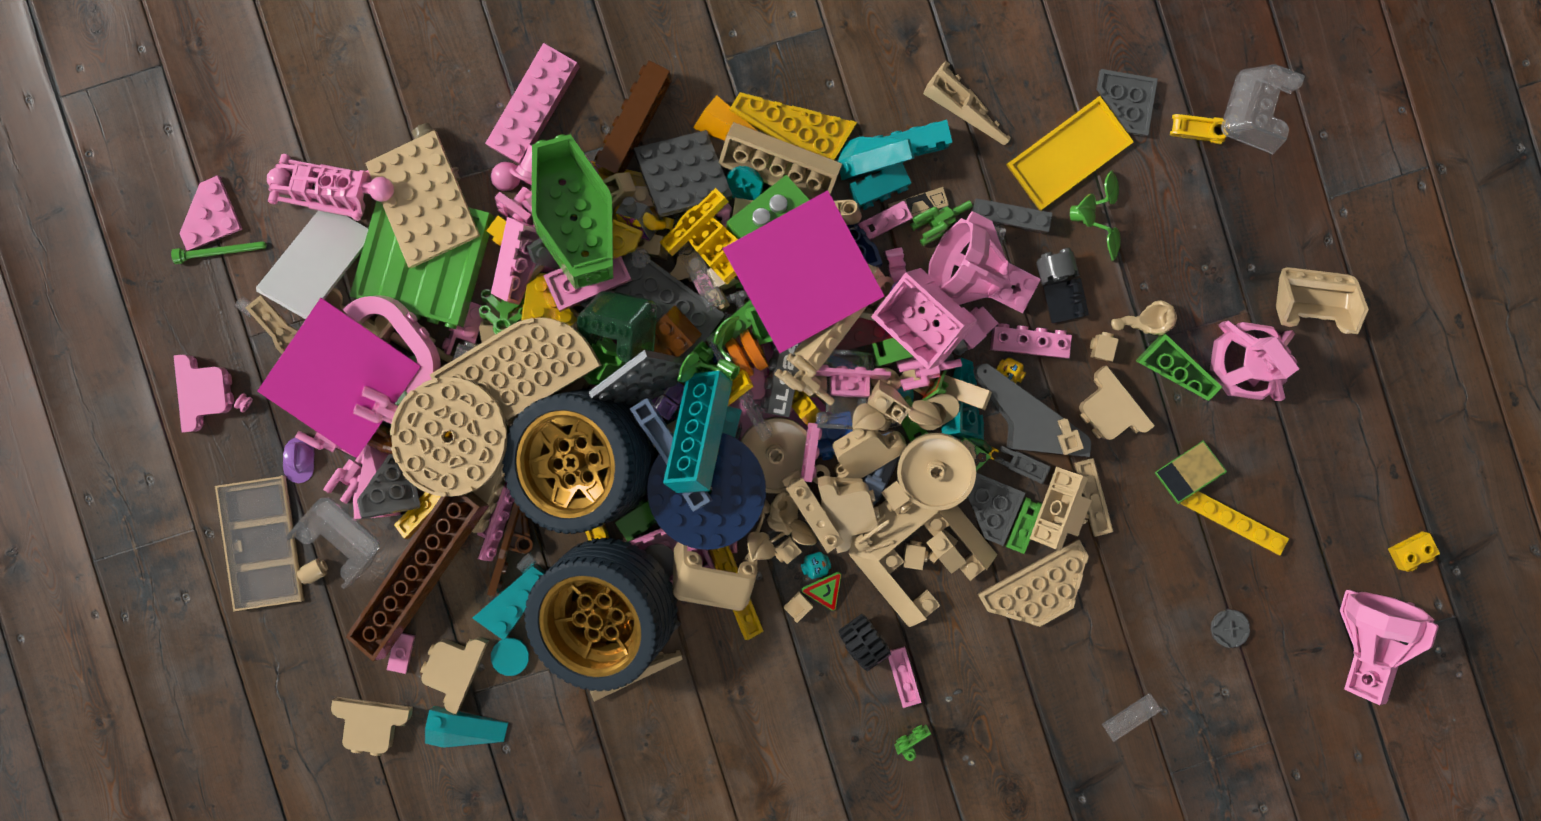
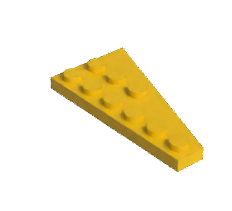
(795, 125)

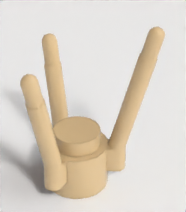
(864, 540)

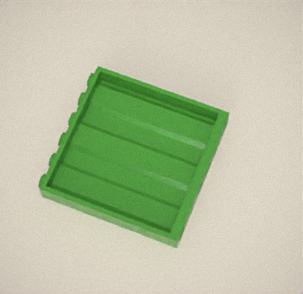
(435, 289)

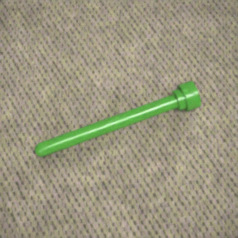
(179, 255)

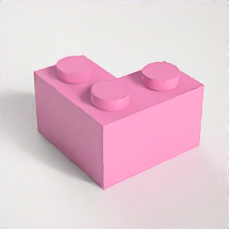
(981, 328)

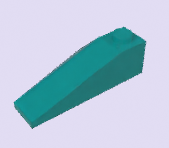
(462, 729)

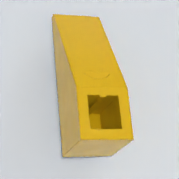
(804, 407)

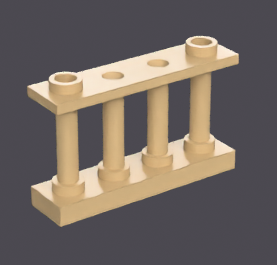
(812, 511)

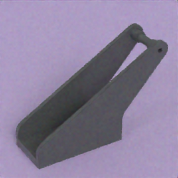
(1029, 421)

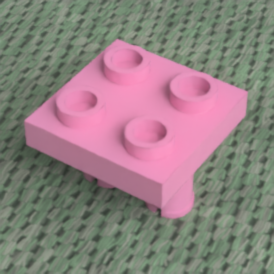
(514, 207)

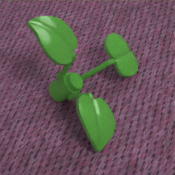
(1086, 212)
(723, 335)

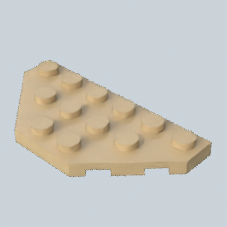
(1040, 589)

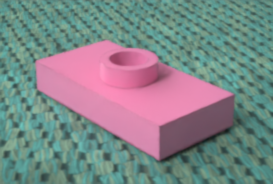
(401, 653)

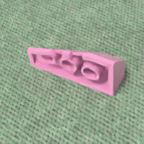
(372, 461)

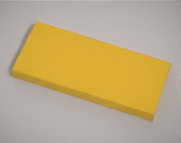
(1069, 153)

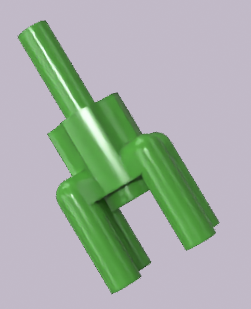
(938, 220)

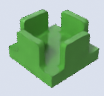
(891, 350)
(610, 363)

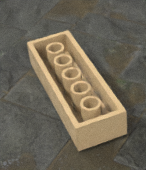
(777, 158)

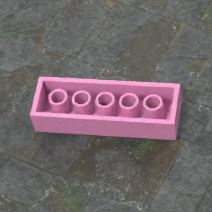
(532, 103)

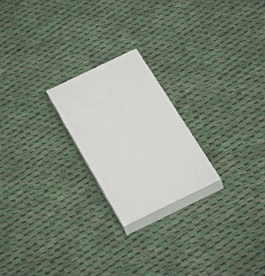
(314, 262)

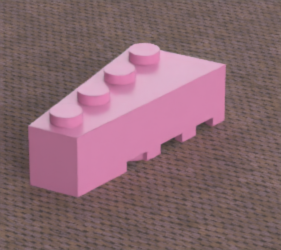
(514, 261)

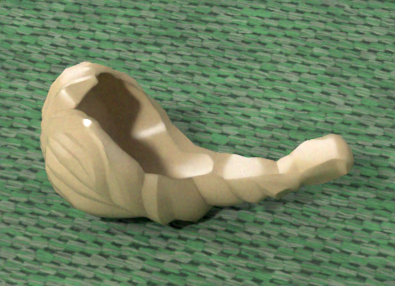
(1154, 320)

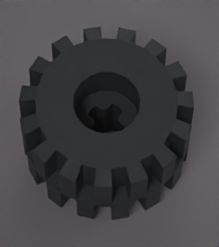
(864, 642)

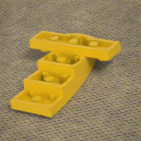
(704, 234)

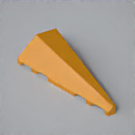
(718, 119)

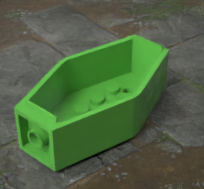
(581, 196)

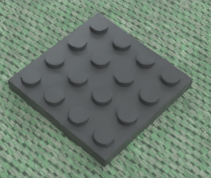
(681, 172)
(640, 379)

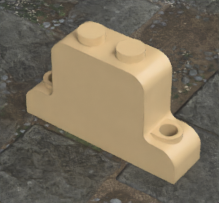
(1112, 408)
(866, 451)
(848, 508)
(453, 669)
(369, 724)

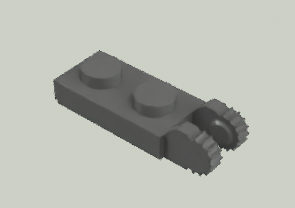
(1024, 465)

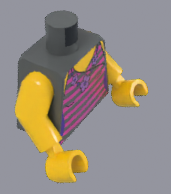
(641, 218)

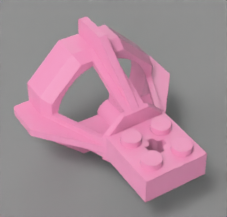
(983, 268)
(1264, 360)
(1376, 629)

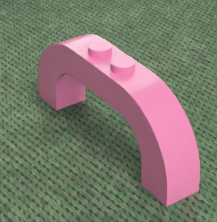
(408, 328)

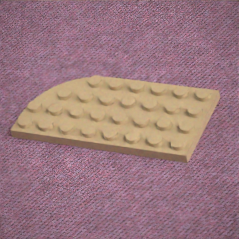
(525, 363)

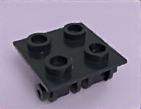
(1066, 300)

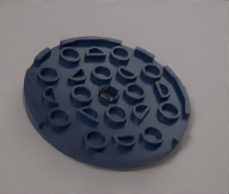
(736, 504)

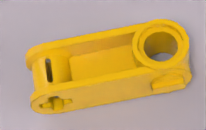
(1197, 128)

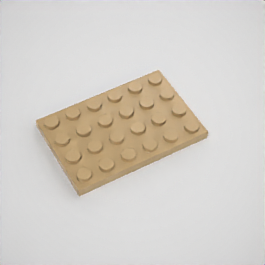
(427, 200)

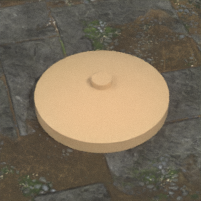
(779, 453)
(936, 471)

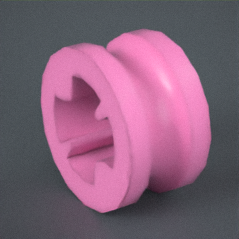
(243, 402)

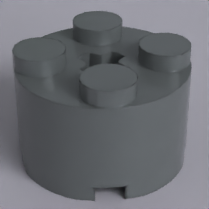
(1057, 267)

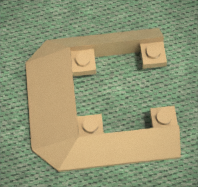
(884, 560)

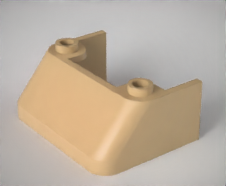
(709, 585)

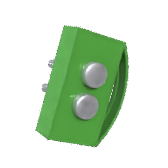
(767, 207)

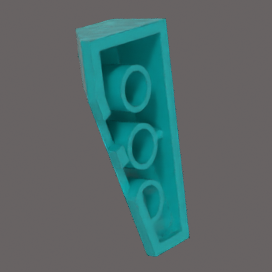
(872, 154)
(968, 421)

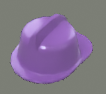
(298, 460)

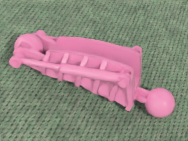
(335, 191)

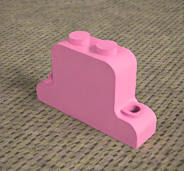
(200, 391)

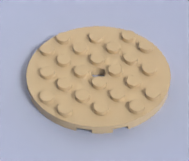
(476, 429)

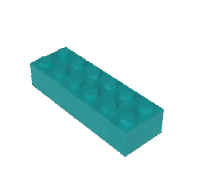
(698, 432)

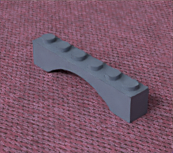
(662, 438)

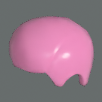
(502, 177)

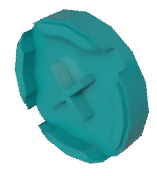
(745, 183)
(510, 656)

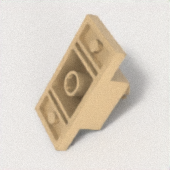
(1062, 509)

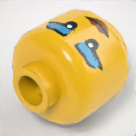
(1012, 369)

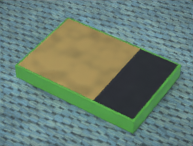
(1190, 472)

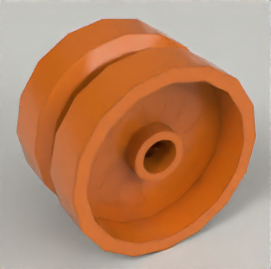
(749, 352)

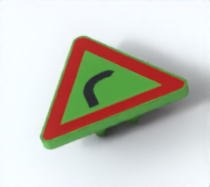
(938, 386)
(825, 590)

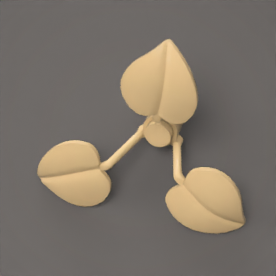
(870, 419)
(760, 545)

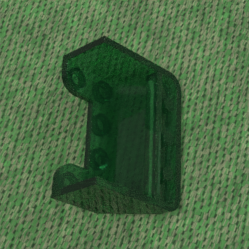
(622, 318)

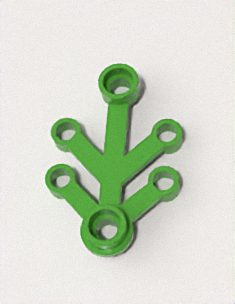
(503, 308)

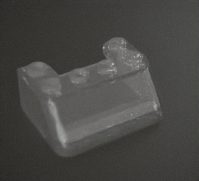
(1253, 104)
(343, 532)

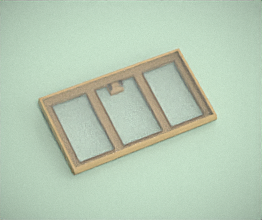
(258, 556)

